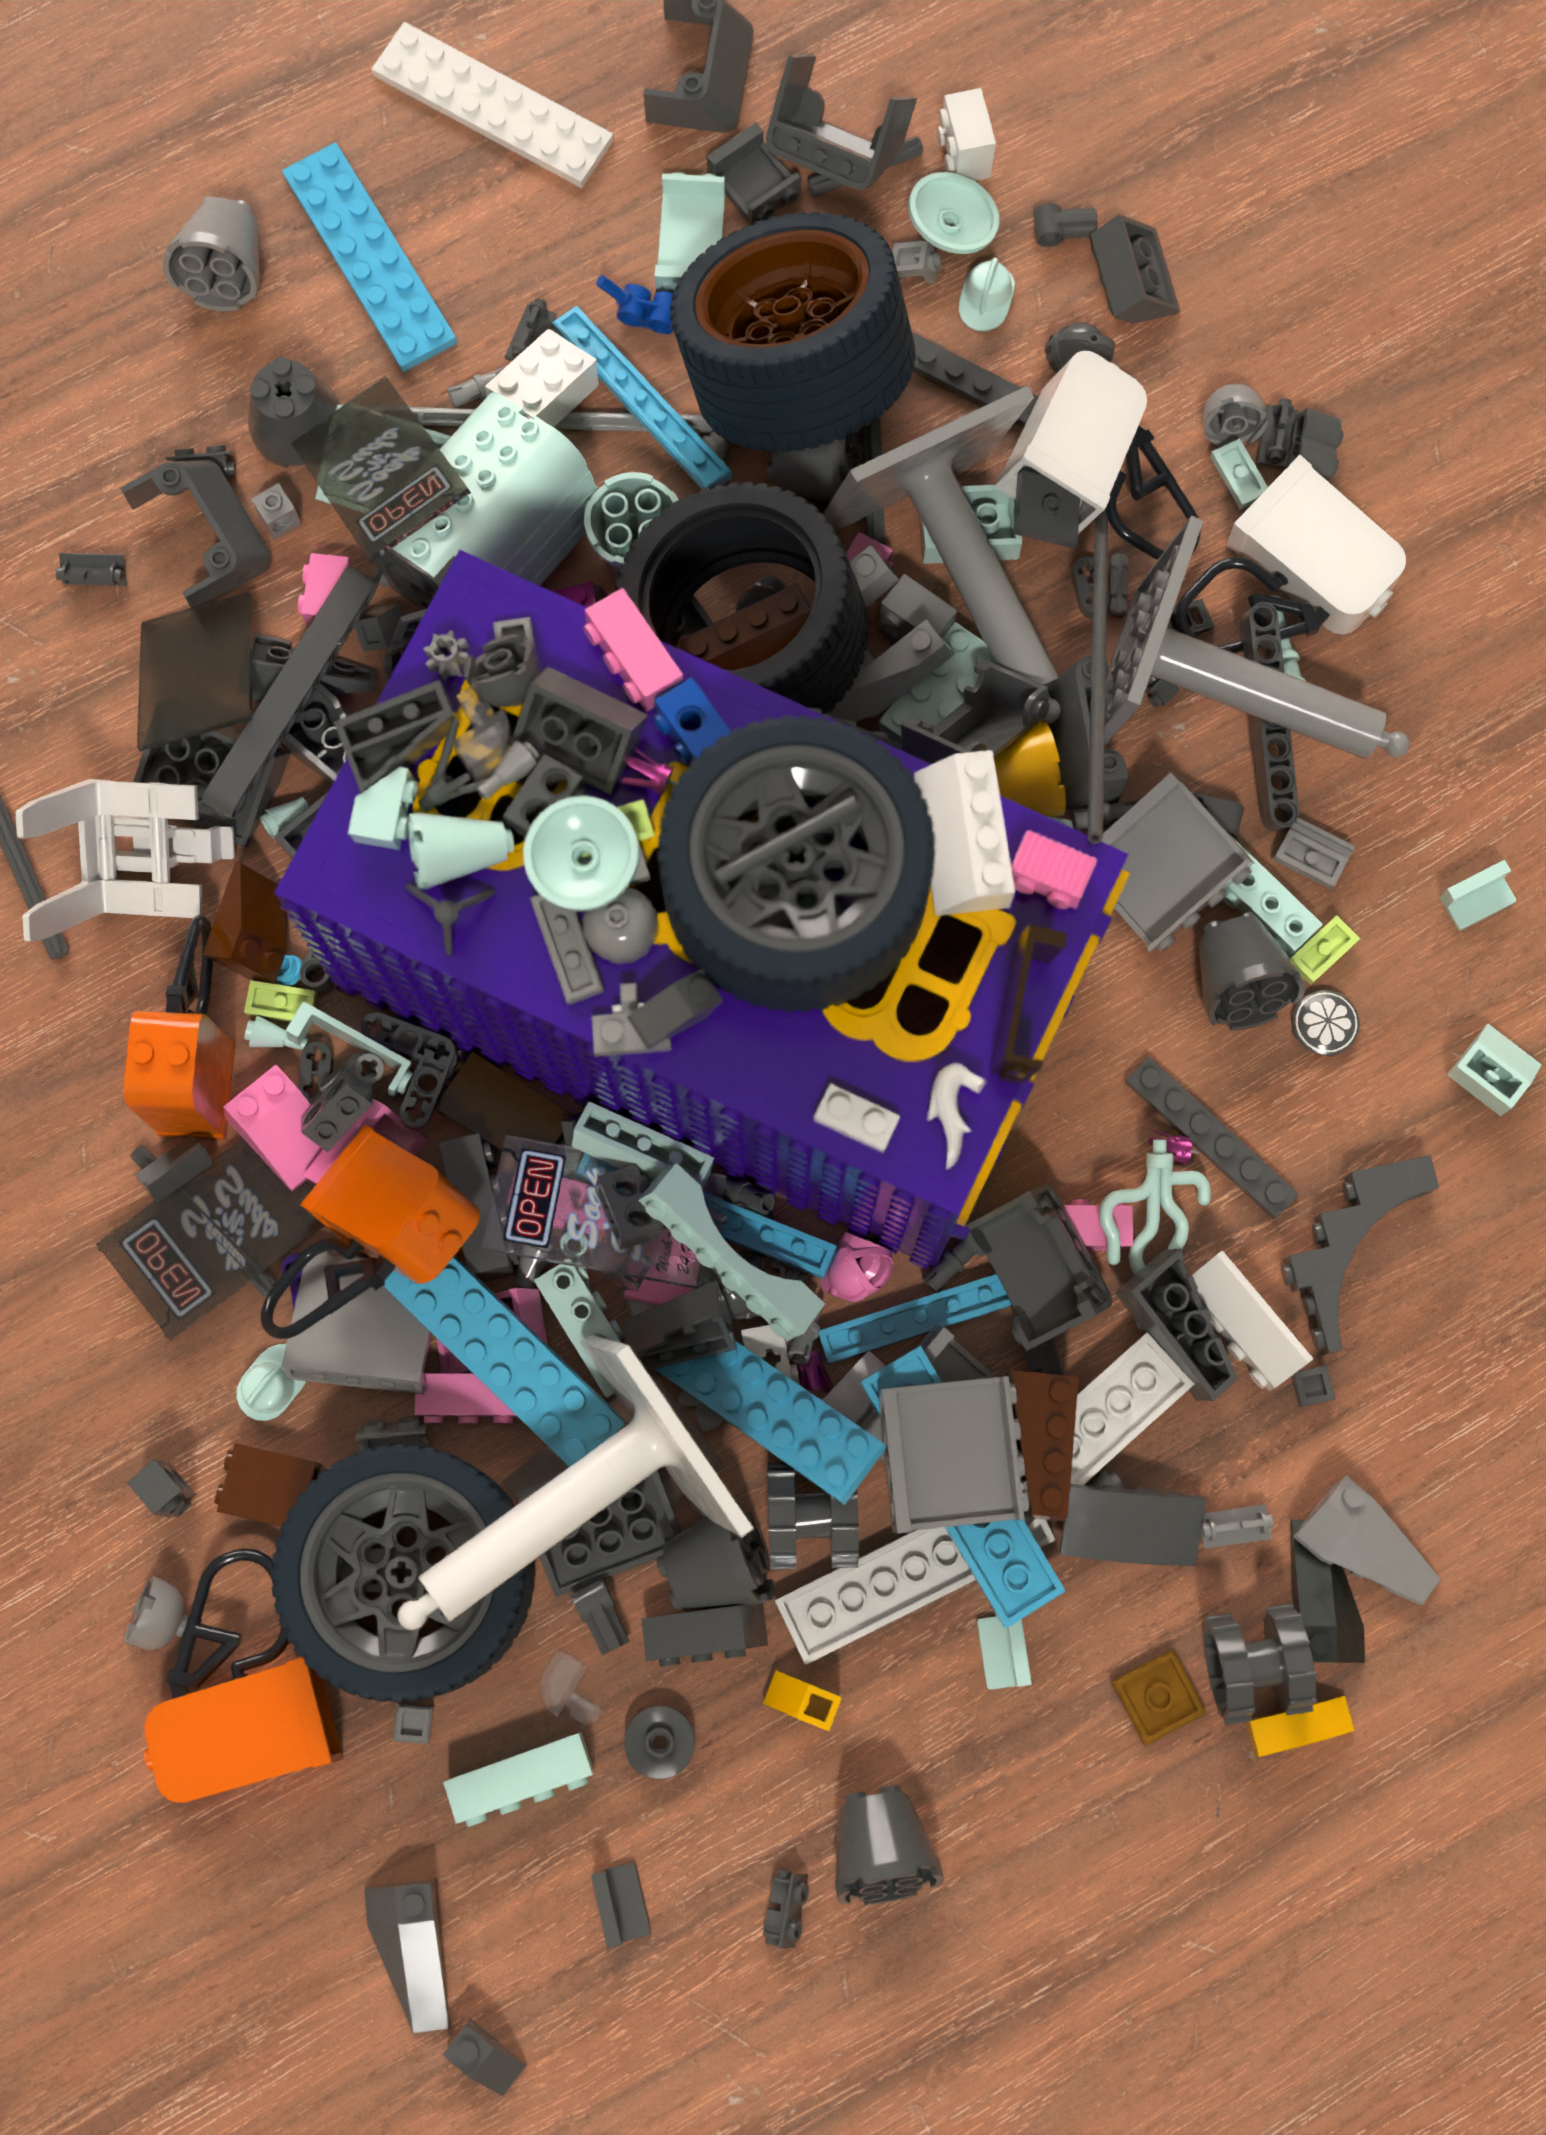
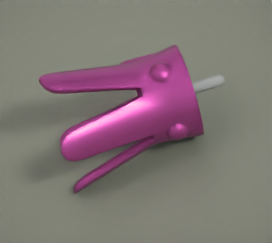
(658, 772)
(1180, 1146)
(814, 1374)

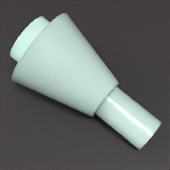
(266, 1034)

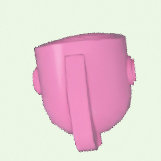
(857, 1269)

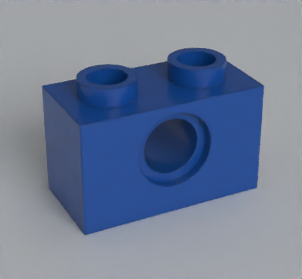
(688, 705)

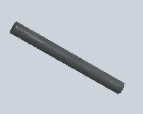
(787, 840)

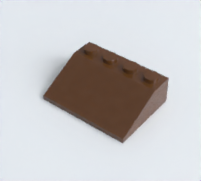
(752, 632)

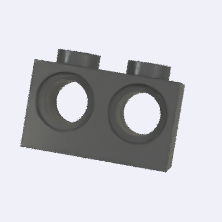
(535, 795)
(336, 1110)
(621, 1208)
(162, 1489)

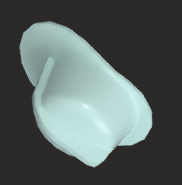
(986, 296)
(264, 1387)

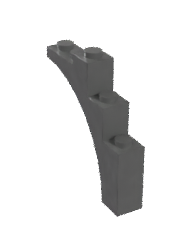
(1340, 1231)

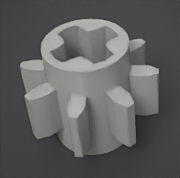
(440, 647)

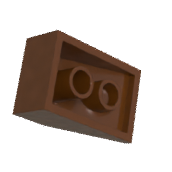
(249, 927)

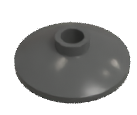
(647, 1758)

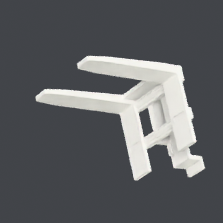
(101, 814)

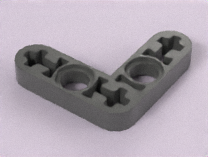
(426, 1065)

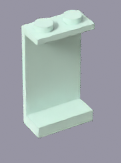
(689, 223)
(309, 1015)

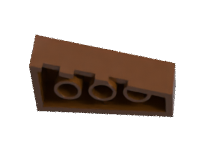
(1047, 1428)

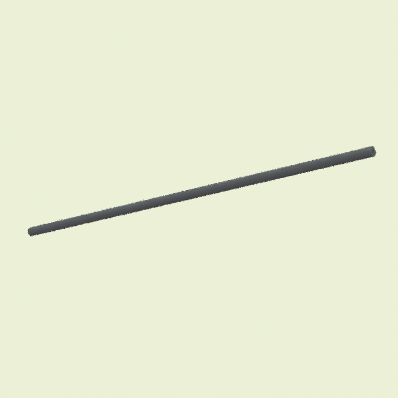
(1097, 712)

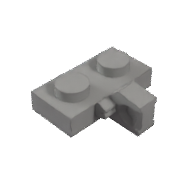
(614, 1032)

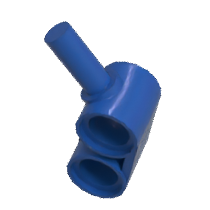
(637, 309)

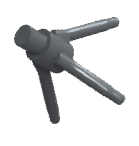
(443, 786)
(448, 912)

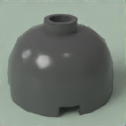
(503, 671)

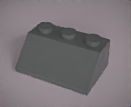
(1134, 270)
(579, 728)

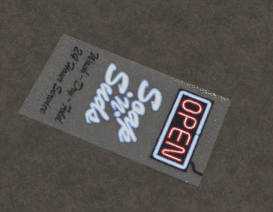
(550, 1213)

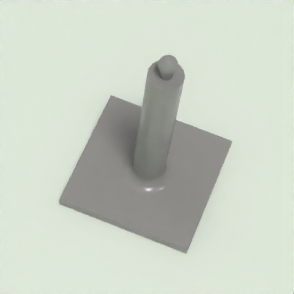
(927, 474)
(1156, 650)

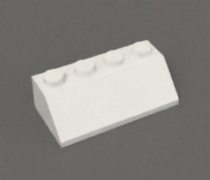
(970, 835)
(1248, 1324)

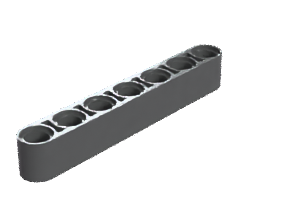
(1264, 732)

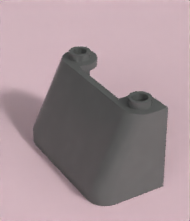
(991, 718)
(1072, 738)
(1040, 1265)

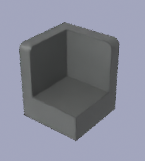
(378, 626)

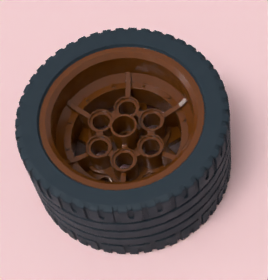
(794, 331)

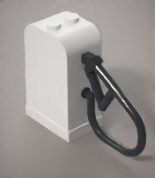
(1081, 437)
(1312, 549)

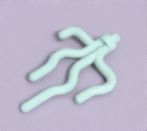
(1157, 1192)

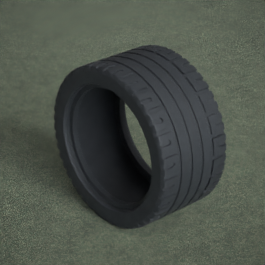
(743, 527)

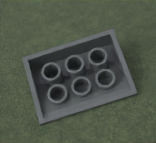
(196, 763)
(614, 1539)

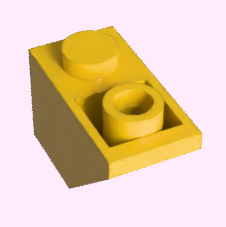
(802, 1700)

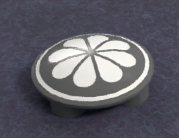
(1325, 1023)

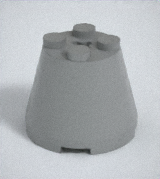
(216, 255)

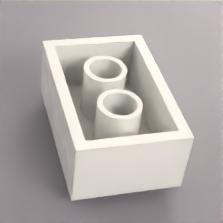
(547, 378)

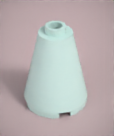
(454, 847)

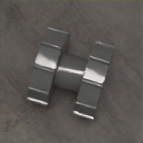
(808, 1516)
(1276, 1661)

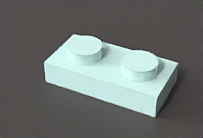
(1239, 473)

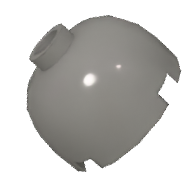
(1234, 414)
(622, 928)
(156, 1616)

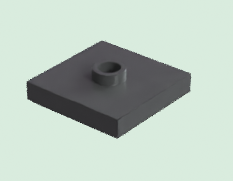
(1046, 510)

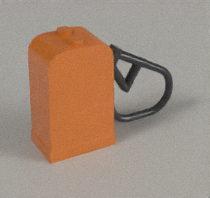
(179, 1058)
(381, 1205)
(240, 1728)

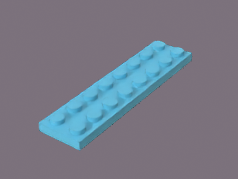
(369, 257)
(510, 1360)
(781, 1418)
(998, 1553)

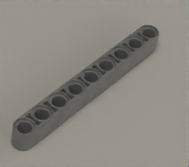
(290, 692)

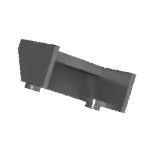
(716, 97)
(804, 139)
(241, 550)

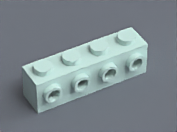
(1274, 906)
(630, 1143)
(578, 1312)
(519, 1778)

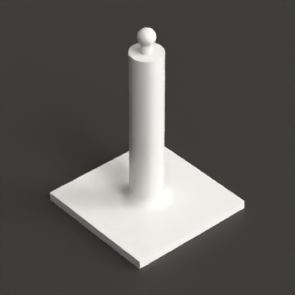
(580, 1492)

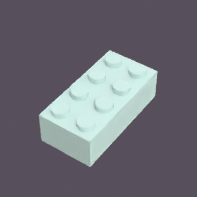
(943, 688)

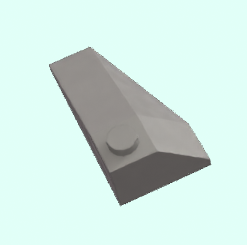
(1361, 1537)

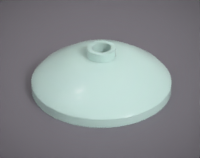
(953, 213)
(565, 834)

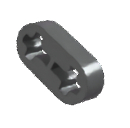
(1082, 588)
(307, 1068)

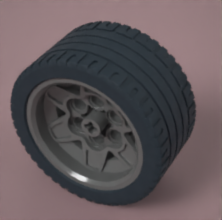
(774, 772)
(331, 1527)

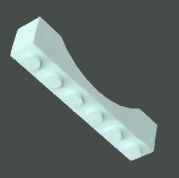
(681, 1207)

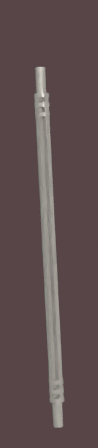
(572, 421)

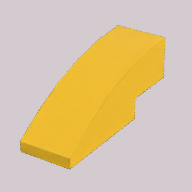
(1281, 1732)

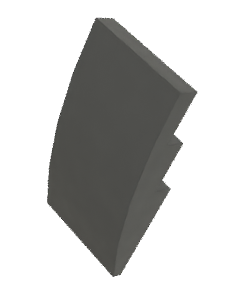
(1133, 1525)

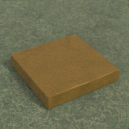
(1158, 1697)

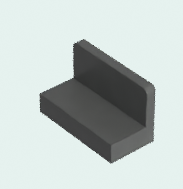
(174, 1168)
(620, 1904)

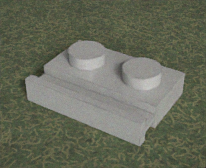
(1314, 853)

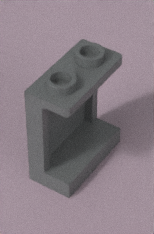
(753, 175)

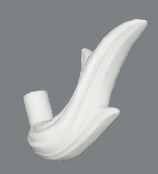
(944, 1105)

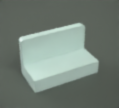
(1478, 896)
(1003, 1654)

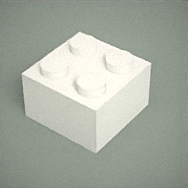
(967, 135)

